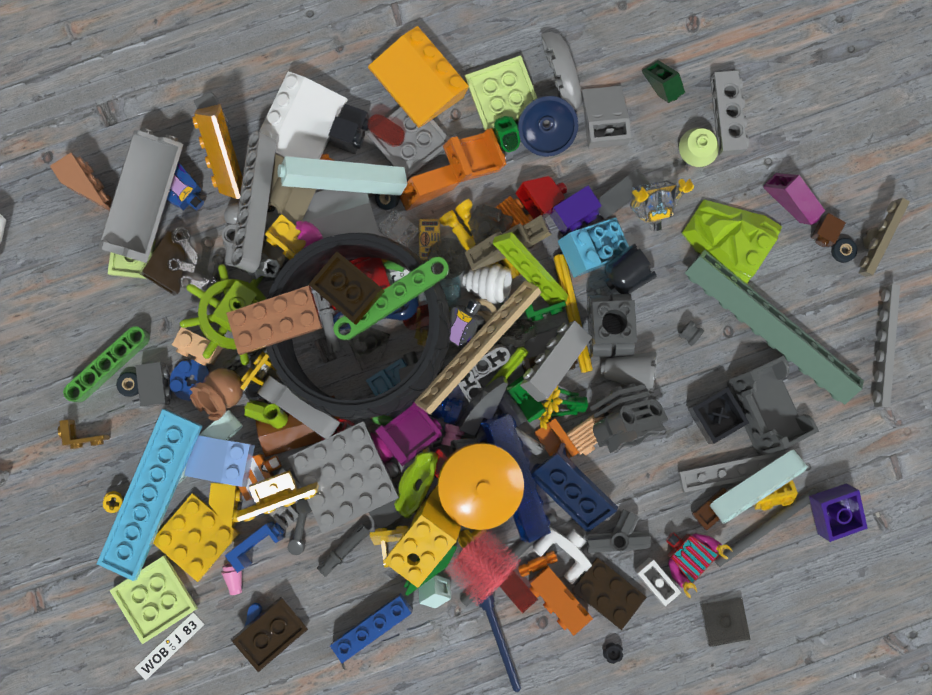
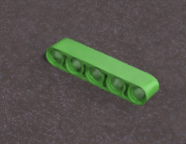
(97, 366)

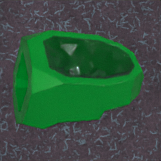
(507, 133)

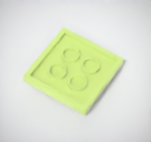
(501, 91)
(154, 599)

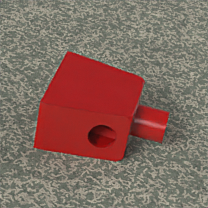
(541, 195)

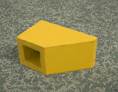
(224, 502)

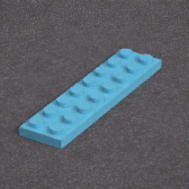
(149, 494)

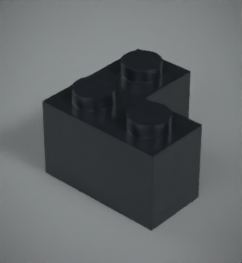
(349, 128)

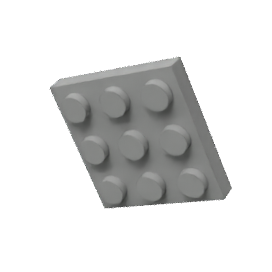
(419, 146)

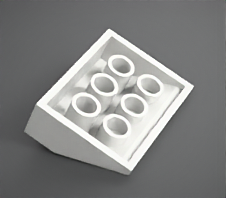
(302, 117)

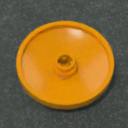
(480, 486)

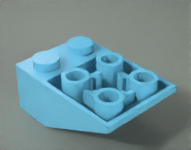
(593, 246)

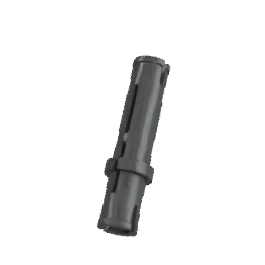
(336, 557)

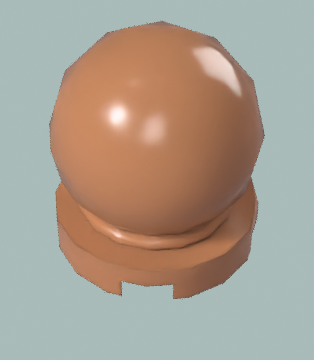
(217, 392)

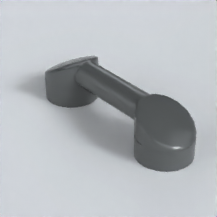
(297, 545)

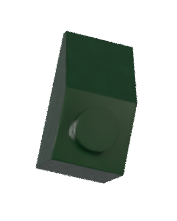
(664, 81)

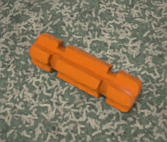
(537, 563)

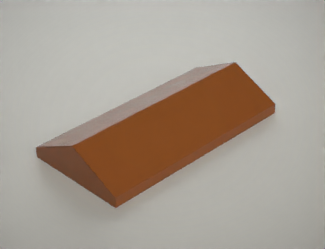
(287, 438)

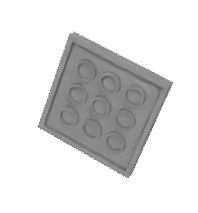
(348, 477)

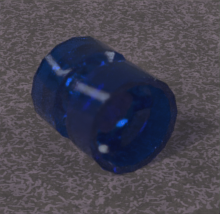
(448, 416)

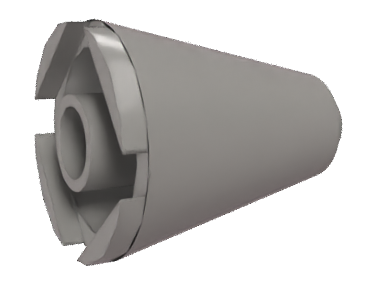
(632, 369)

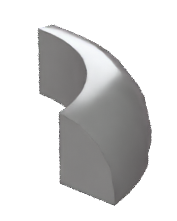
(563, 67)

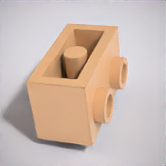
(194, 344)

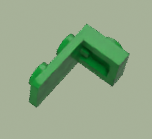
(538, 315)
(528, 405)

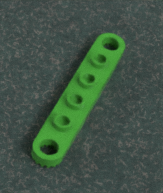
(396, 296)

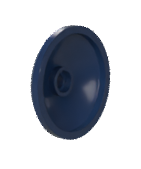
(554, 137)

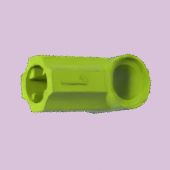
(265, 413)

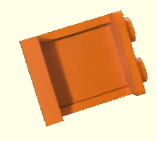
(474, 155)

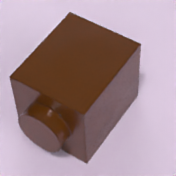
(828, 230)

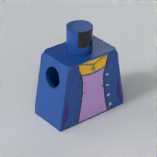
(184, 190)

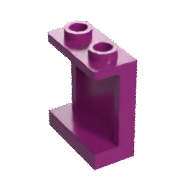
(409, 433)

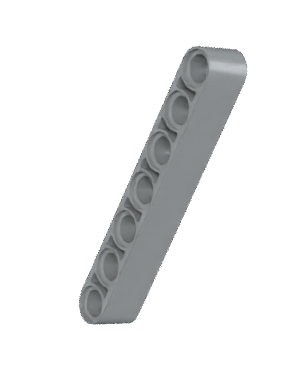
(253, 202)

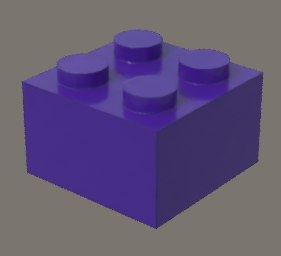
(576, 210)
(838, 512)

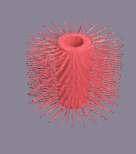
(482, 567)

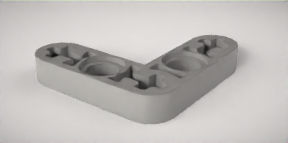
(476, 374)

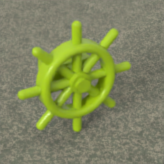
(237, 295)

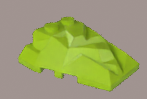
(732, 236)

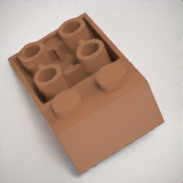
(78, 177)

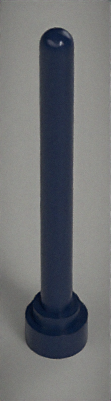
(488, 605)

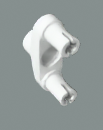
(572, 545)

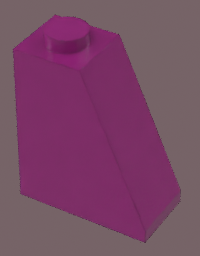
(795, 197)

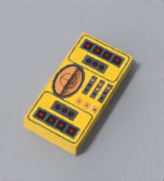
(428, 234)

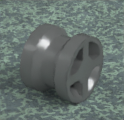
(691, 333)

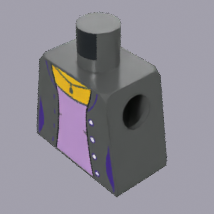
(465, 323)

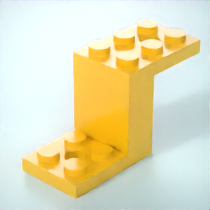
(428, 537)

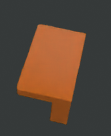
(553, 437)

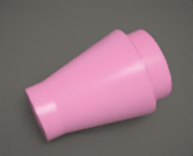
(232, 579)

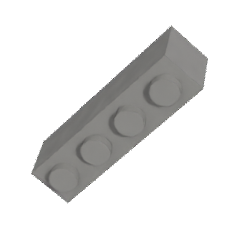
(555, 361)

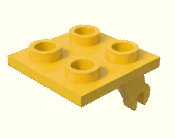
(251, 374)
(382, 536)

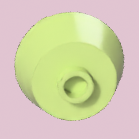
(698, 147)

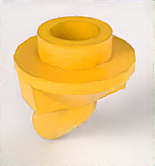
(466, 537)

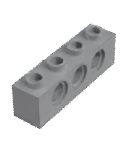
(733, 83)

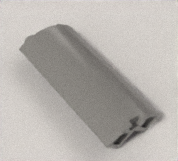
(140, 195)

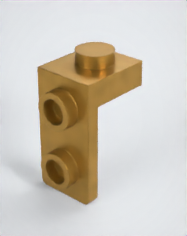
(67, 433)

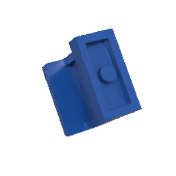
(238, 557)

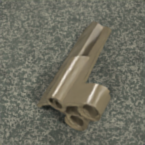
(288, 201)

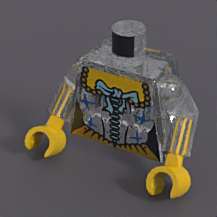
(658, 201)

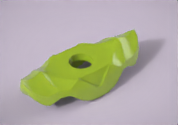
(409, 497)

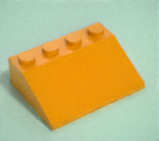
(418, 77)
(219, 150)

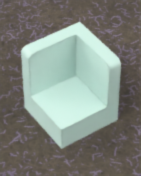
(435, 592)

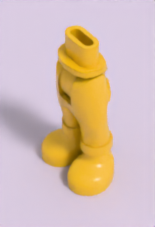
(450, 219)

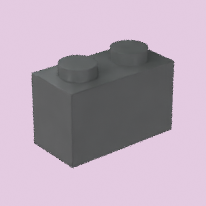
(153, 384)

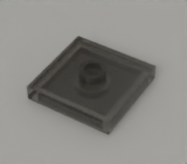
(725, 621)

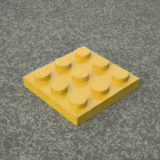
(195, 537)

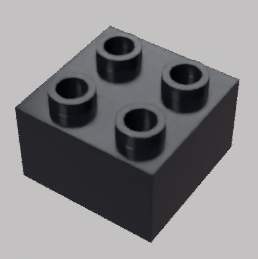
(718, 415)

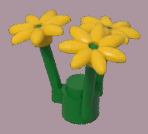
(574, 403)

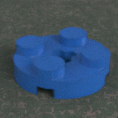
(179, 375)

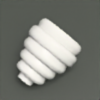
(489, 283)

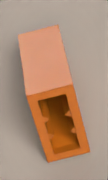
(428, 186)

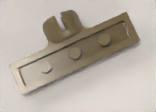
(880, 237)

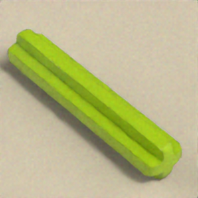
(512, 363)

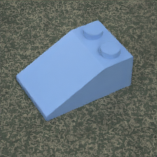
(220, 461)

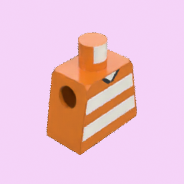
(259, 471)

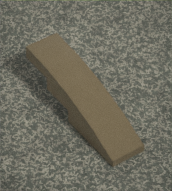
(529, 234)

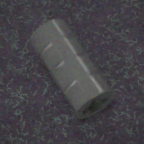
(509, 406)

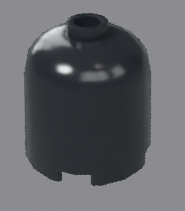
(628, 271)

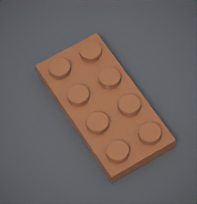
(274, 320)

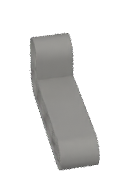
(277, 393)

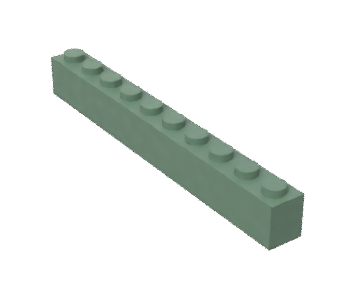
(774, 328)

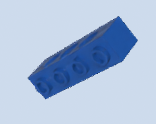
(371, 628)

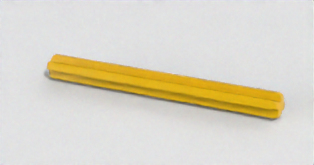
(571, 306)

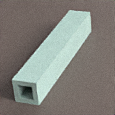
(342, 176)

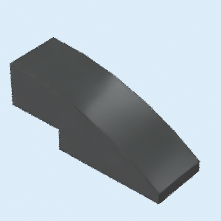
(482, 406)

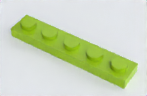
(530, 268)

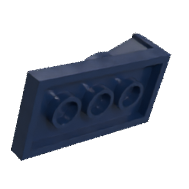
(573, 490)

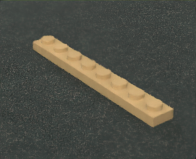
(477, 347)

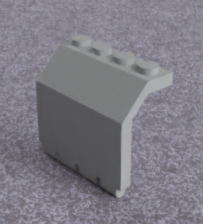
(341, 213)

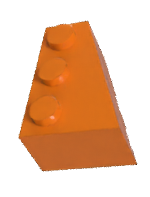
(559, 600)

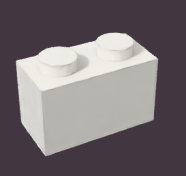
(657, 581)

